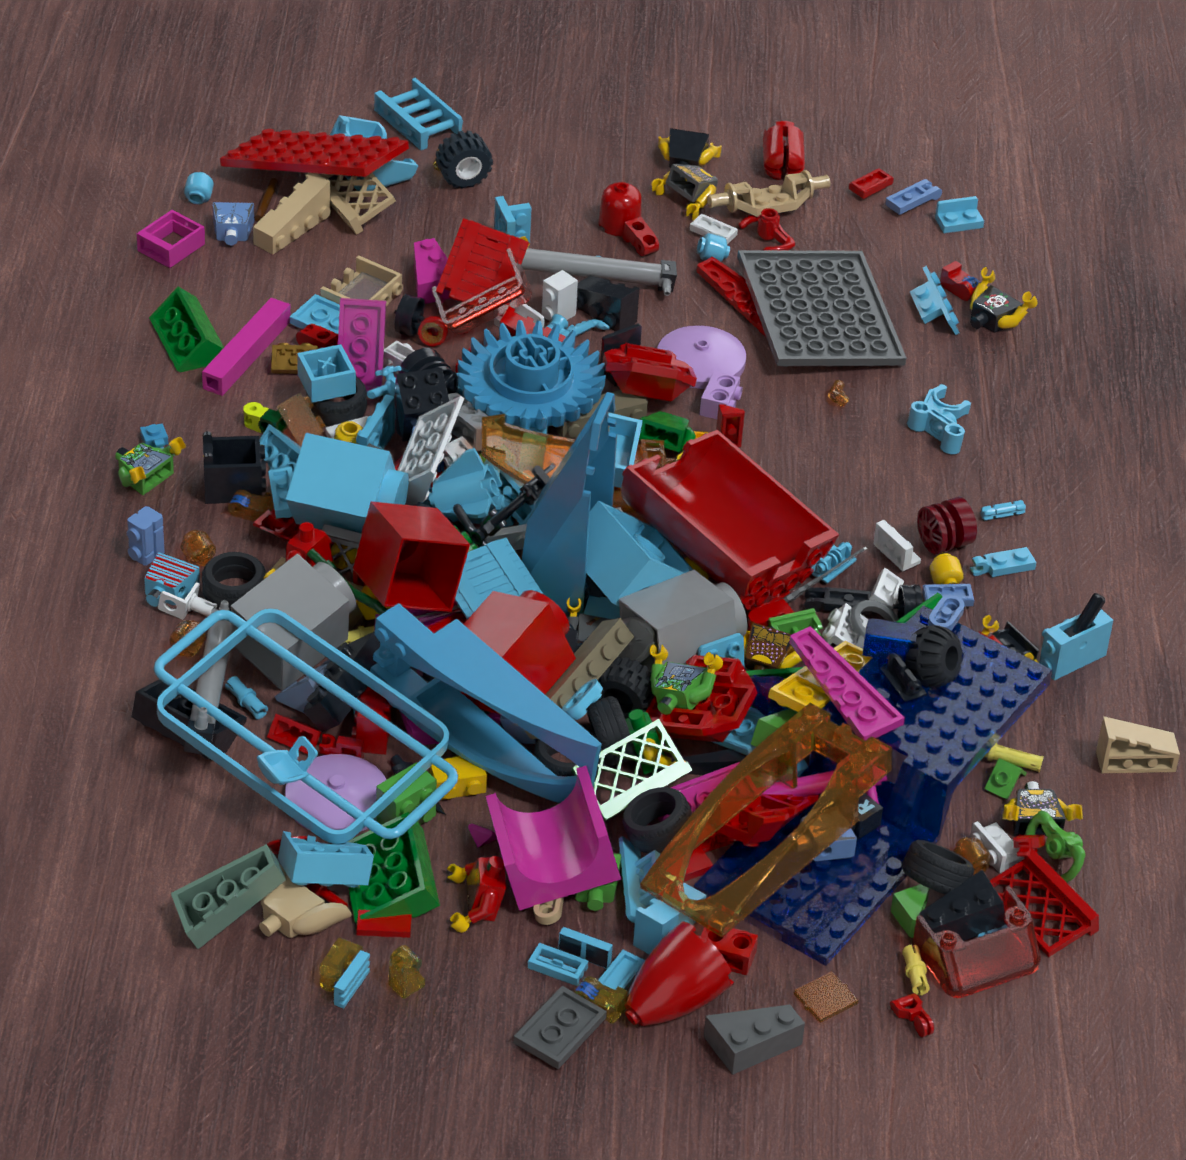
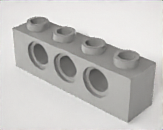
(468, 423)

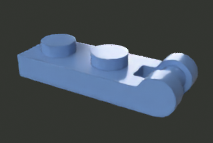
(913, 196)

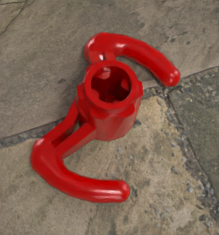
(769, 229)

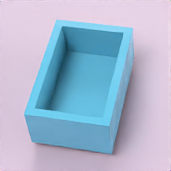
(628, 435)

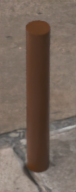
(266, 199)

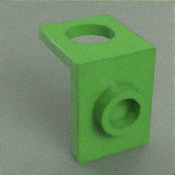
(1004, 778)

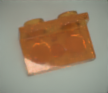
(300, 418)

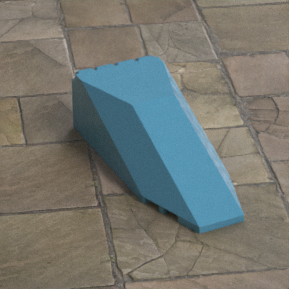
(559, 521)

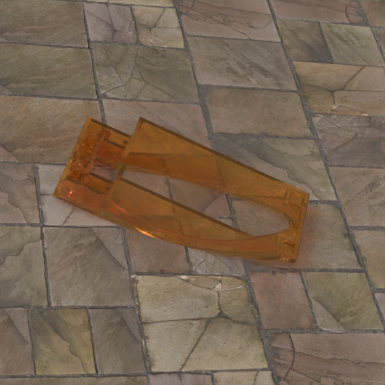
(773, 760)

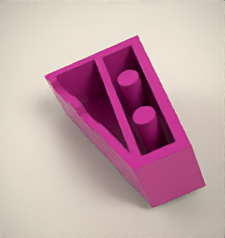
(428, 268)

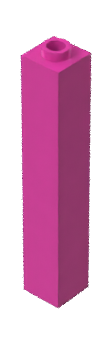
(246, 346)

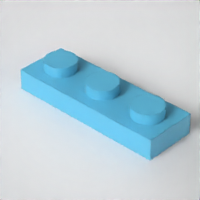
(280, 483)

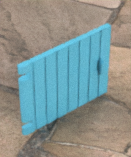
(492, 569)

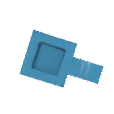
(154, 435)

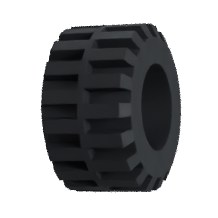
(628, 684)

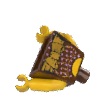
(768, 649)

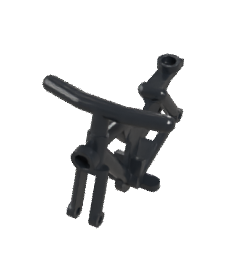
(528, 494)

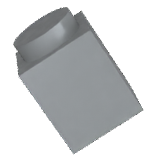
(308, 594)
(686, 614)

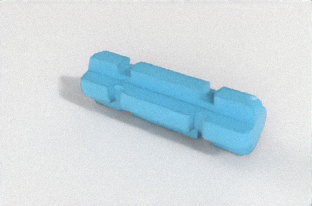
(1002, 510)

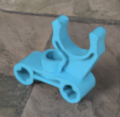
(939, 419)

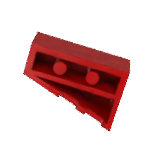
(374, 737)

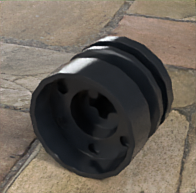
(430, 359)

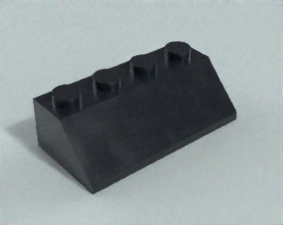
(179, 707)

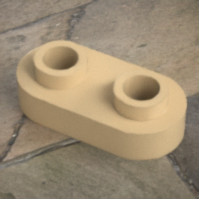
(549, 912)

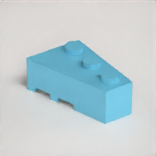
(323, 862)

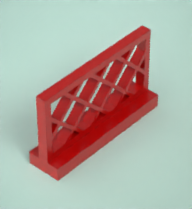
(1061, 895)

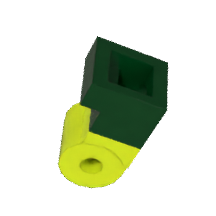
(259, 417)

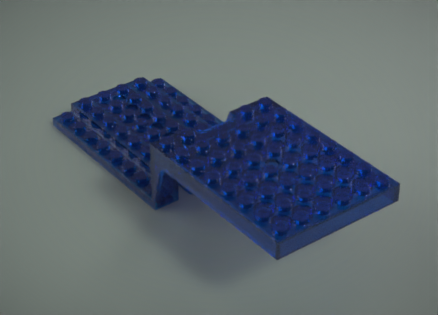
(942, 745)

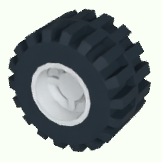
(464, 159)

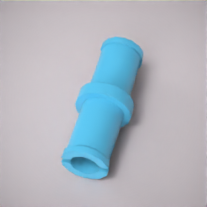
(246, 697)

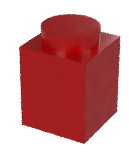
(411, 556)
(526, 634)

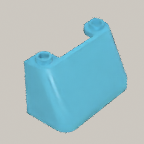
(391, 172)

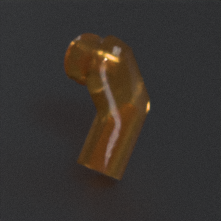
(837, 394)

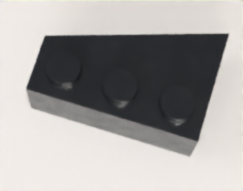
(608, 302)
(967, 909)

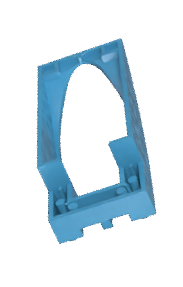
(468, 664)

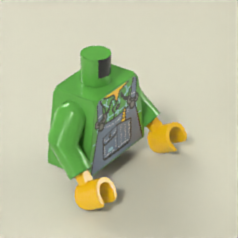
(146, 465)
(681, 684)

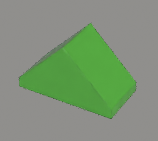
(907, 906)

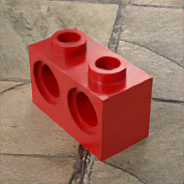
(736, 947)

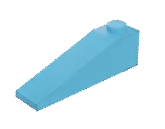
(279, 449)

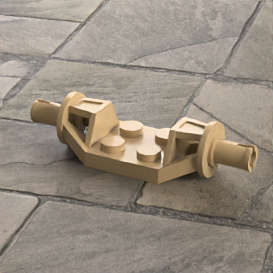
(777, 197)

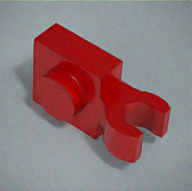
(342, 745)
(1027, 842)

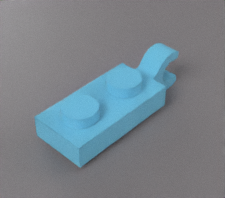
(1004, 562)

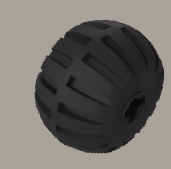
(935, 656)

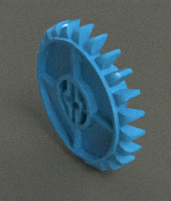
(531, 376)

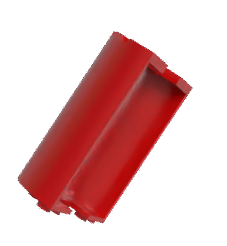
(730, 518)

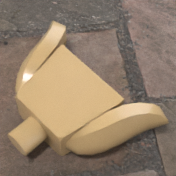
(298, 911)

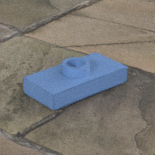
(963, 591)

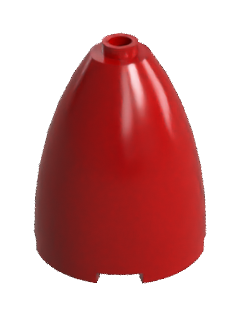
(677, 978)

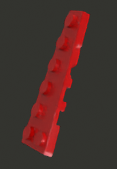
(731, 287)

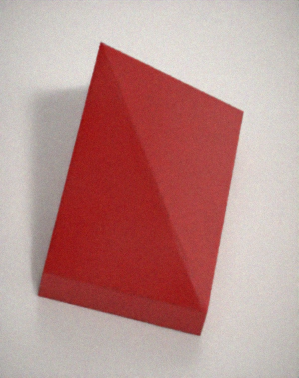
(289, 730)

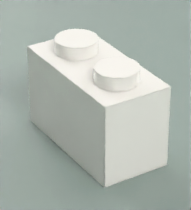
(559, 296)

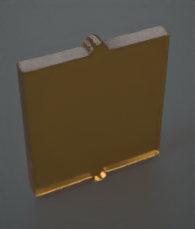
(826, 996)

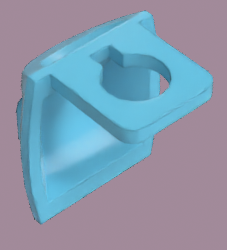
(282, 765)

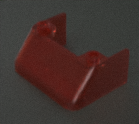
(487, 304)
(983, 961)

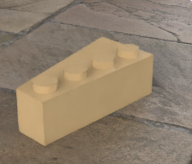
(294, 215)

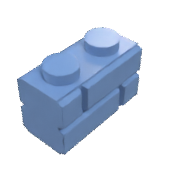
(145, 535)

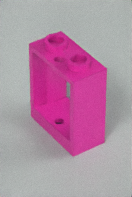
(151, 243)

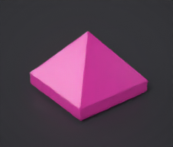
(481, 835)

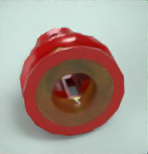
(429, 335)

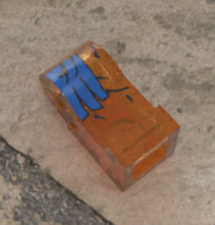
(250, 506)

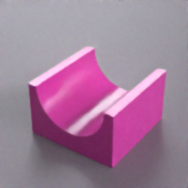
(557, 848)

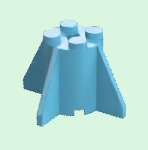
(471, 486)

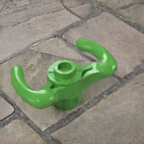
(1059, 843)

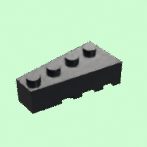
(325, 708)

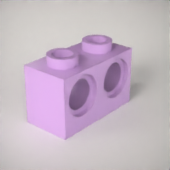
(720, 390)

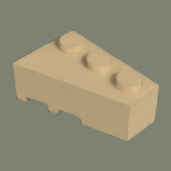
(1135, 748)

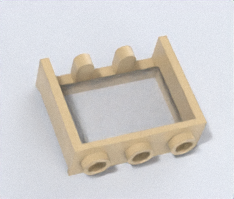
(368, 282)

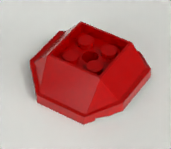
(649, 371)
(716, 715)

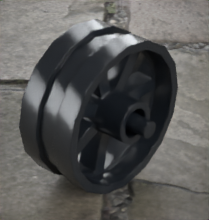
(409, 315)
(908, 599)

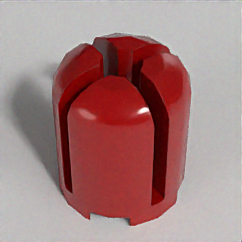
(775, 148)

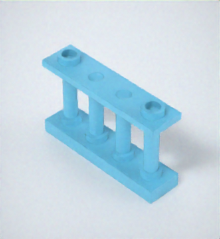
(410, 126)

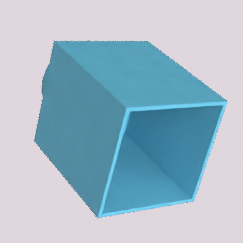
(339, 481)

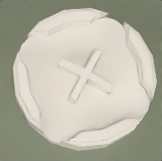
(643, 638)

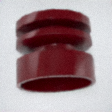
(947, 525)

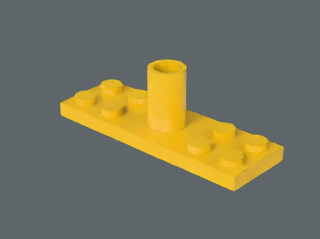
(803, 688)

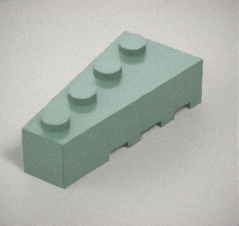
(226, 894)

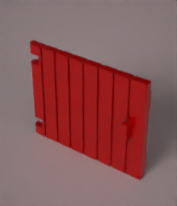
(479, 260)

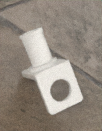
(191, 602)

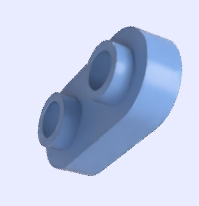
(947, 612)

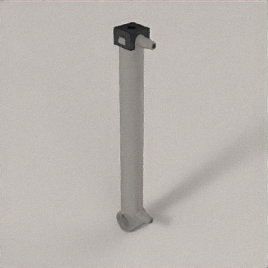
(660, 274)
(210, 682)

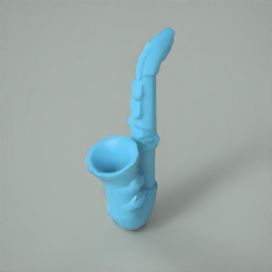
(580, 328)

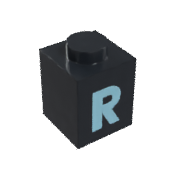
(868, 816)

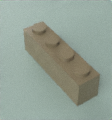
(625, 405)

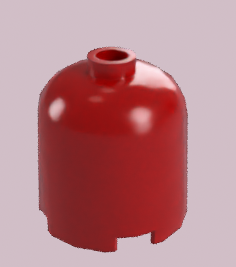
(619, 204)

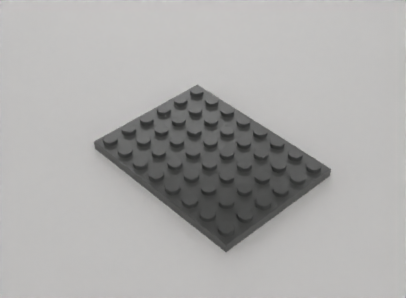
(820, 308)

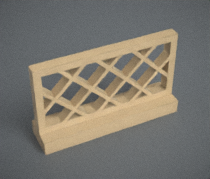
(340, 200)

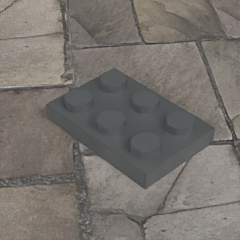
(560, 1027)

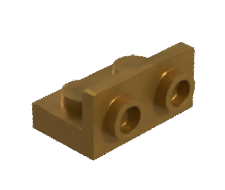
(285, 357)

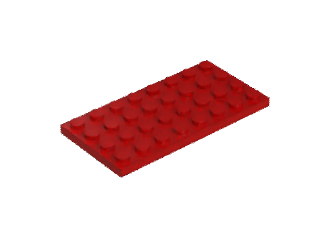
(315, 153)

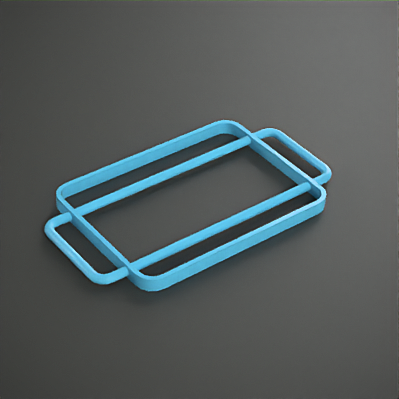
(246, 628)

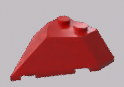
(765, 817)

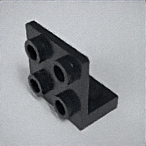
(613, 341)

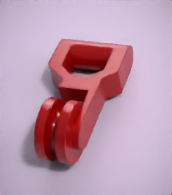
(922, 1021)

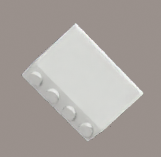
(427, 448)

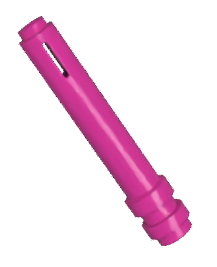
(814, 785)

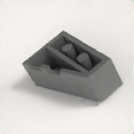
(753, 1035)

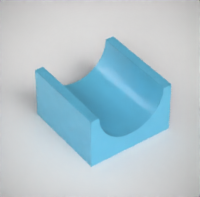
(628, 553)

